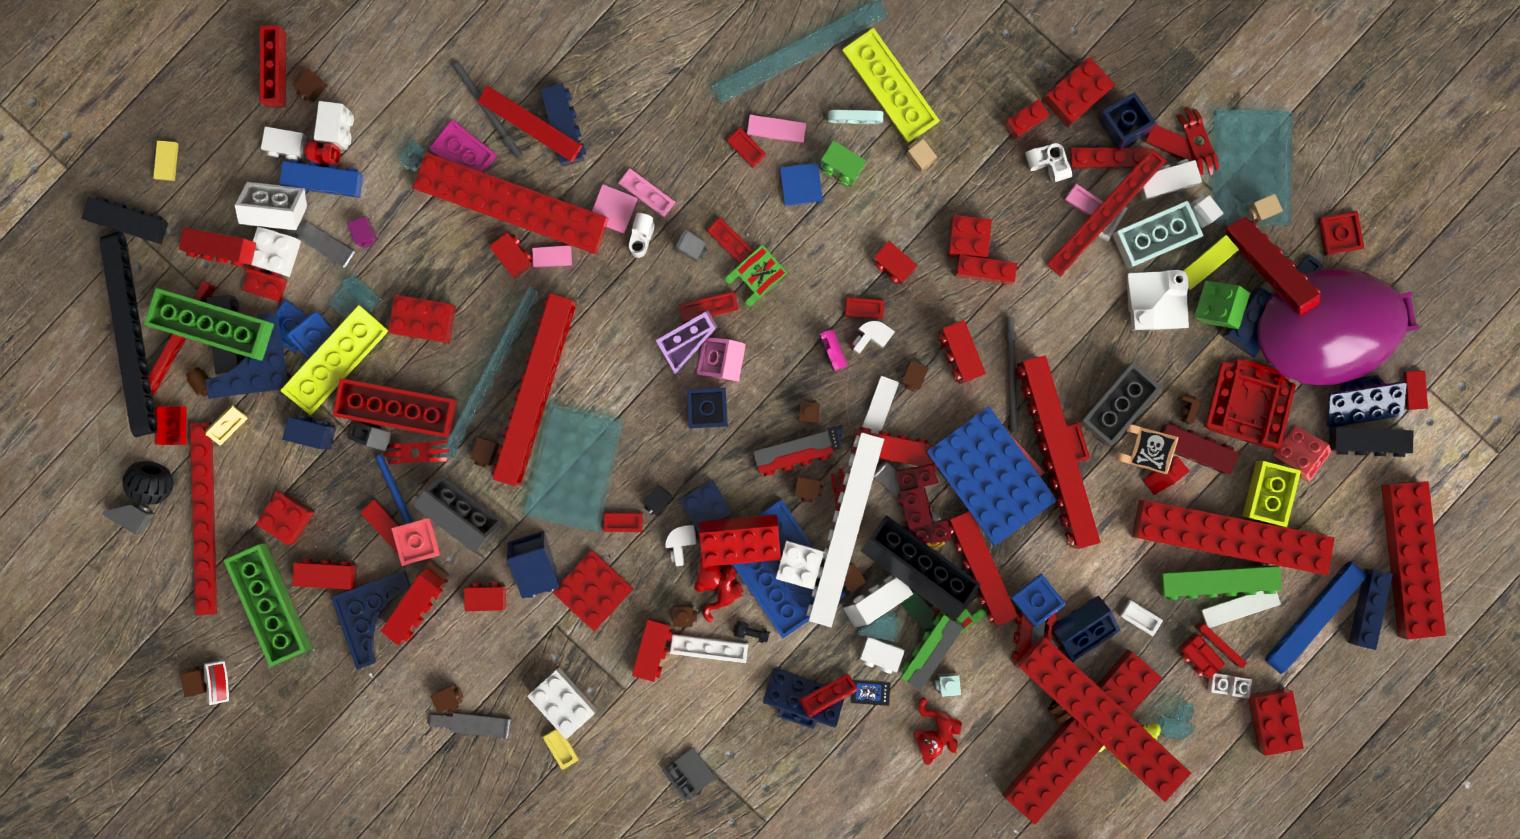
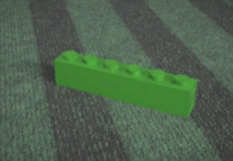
(1218, 581)

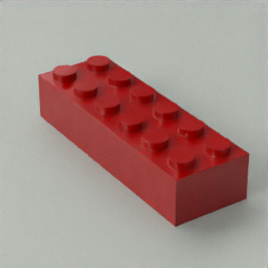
(395, 408)

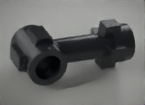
(740, 630)

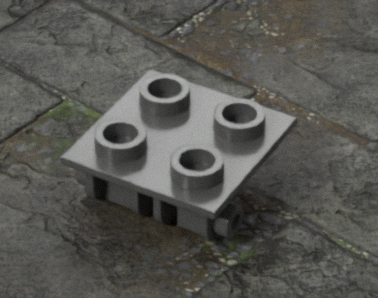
(689, 774)

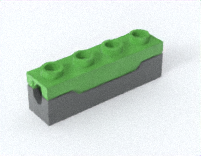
(932, 650)

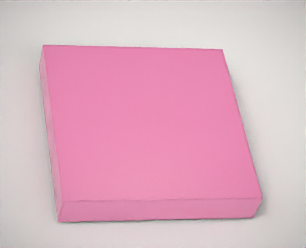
(616, 206)

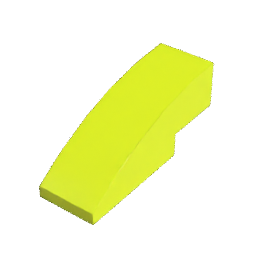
(1209, 261)

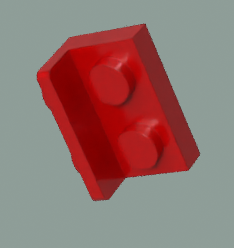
(263, 284)

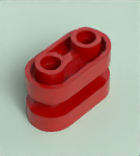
(321, 153)

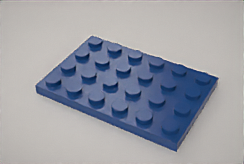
(991, 475)
(781, 601)

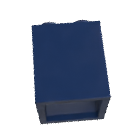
(532, 565)

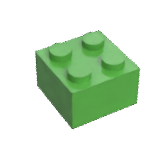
(842, 164)
(1222, 304)

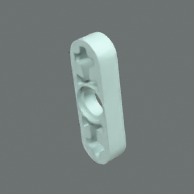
(855, 116)

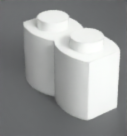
(1205, 210)

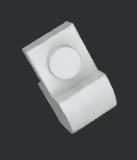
(874, 331)
(680, 537)

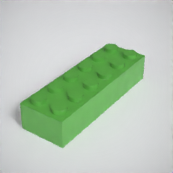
(209, 324)
(267, 604)

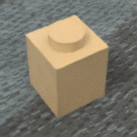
(921, 154)
(1264, 208)

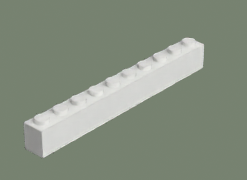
(846, 529)

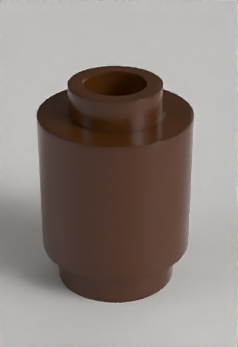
(196, 379)

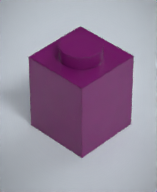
(362, 232)

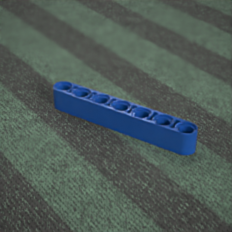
(1315, 617)

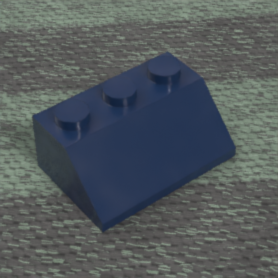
(1247, 336)
(1085, 628)

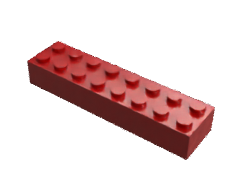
(1413, 560)

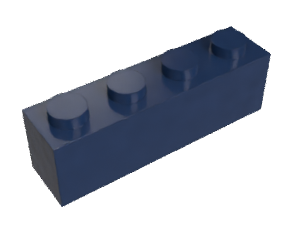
(562, 117)
(1370, 609)

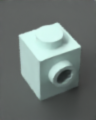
(948, 684)

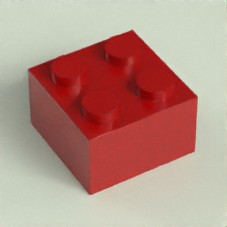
(969, 236)
(285, 518)

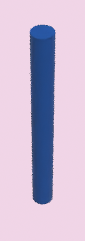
(393, 488)

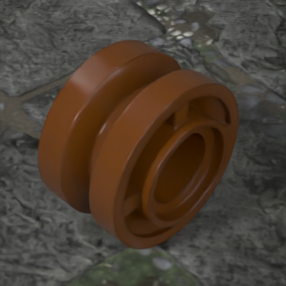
(1060, 714)

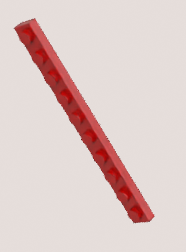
(203, 520)

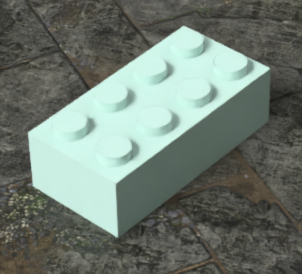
(1157, 234)

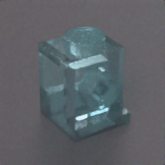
(415, 162)

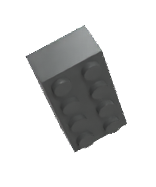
(1119, 404)
(458, 513)

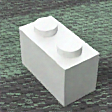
(283, 143)
(881, 654)

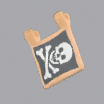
(1151, 451)

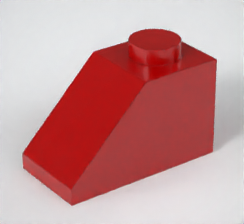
(1158, 481)

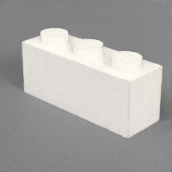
(1171, 179)

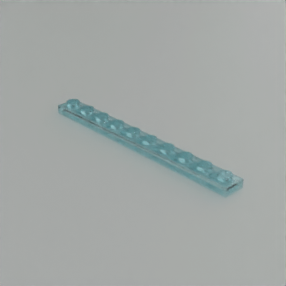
(800, 51)
(494, 366)

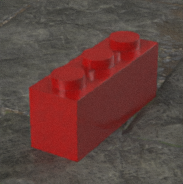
(986, 269)
(324, 574)
(652, 650)

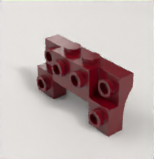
(917, 506)

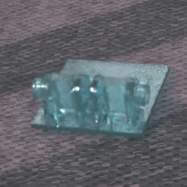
(353, 294)

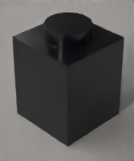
(657, 500)

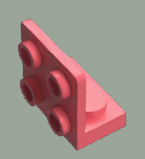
(1303, 452)

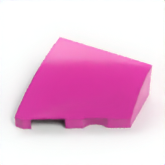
(834, 349)

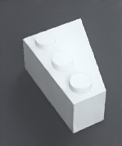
(877, 601)

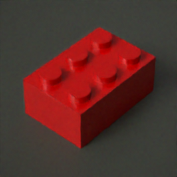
(1078, 92)
(422, 319)
(961, 352)
(1275, 721)

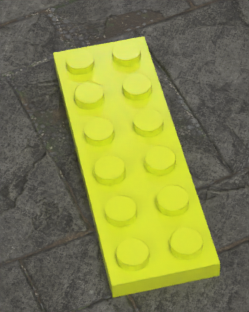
(890, 85)
(334, 360)

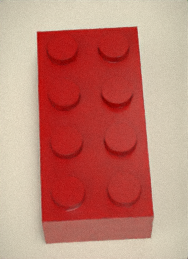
(739, 540)

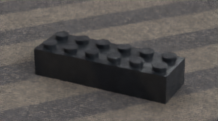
(920, 567)

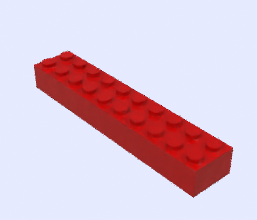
(511, 203)
(534, 390)
(1057, 452)
(1233, 537)
(1103, 718)
(1073, 745)

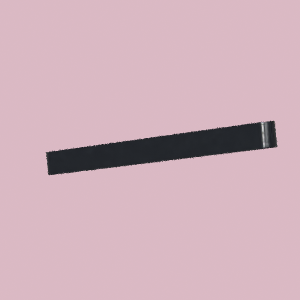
(128, 334)

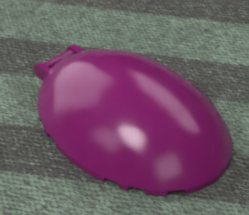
(1343, 336)

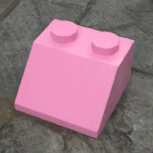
(721, 359)

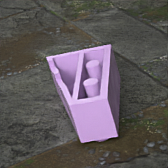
(686, 339)

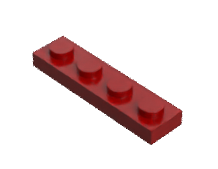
(1106, 157)

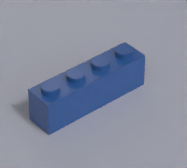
(321, 179)

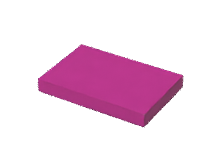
(462, 148)

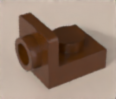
(1190, 411)

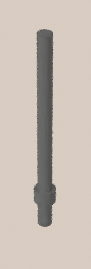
(508, 140)
(1010, 337)

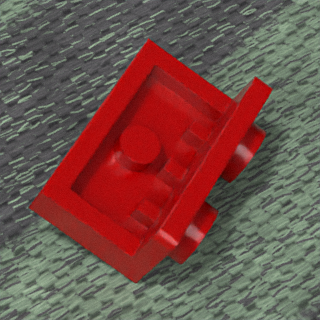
(171, 425)

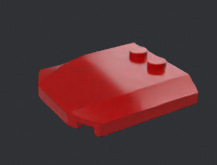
(1250, 403)

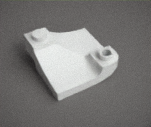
(1158, 300)

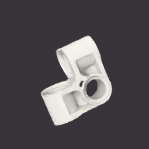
(1057, 167)
(641, 233)

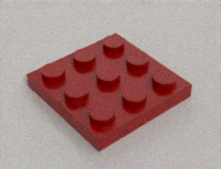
(593, 590)

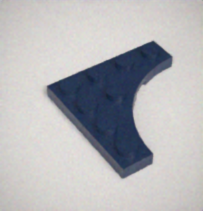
(253, 374)
(360, 610)

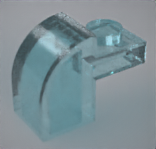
(1178, 727)

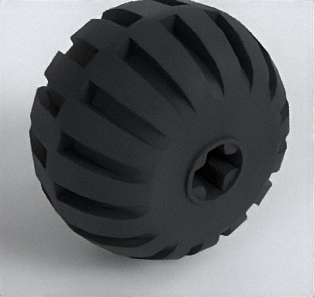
(147, 482)

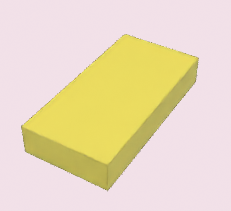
(165, 160)
(560, 748)

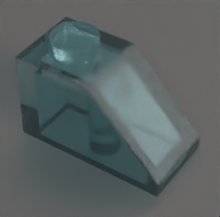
(882, 628)

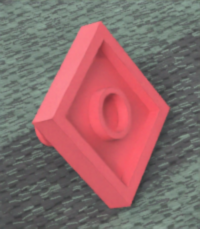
(416, 541)

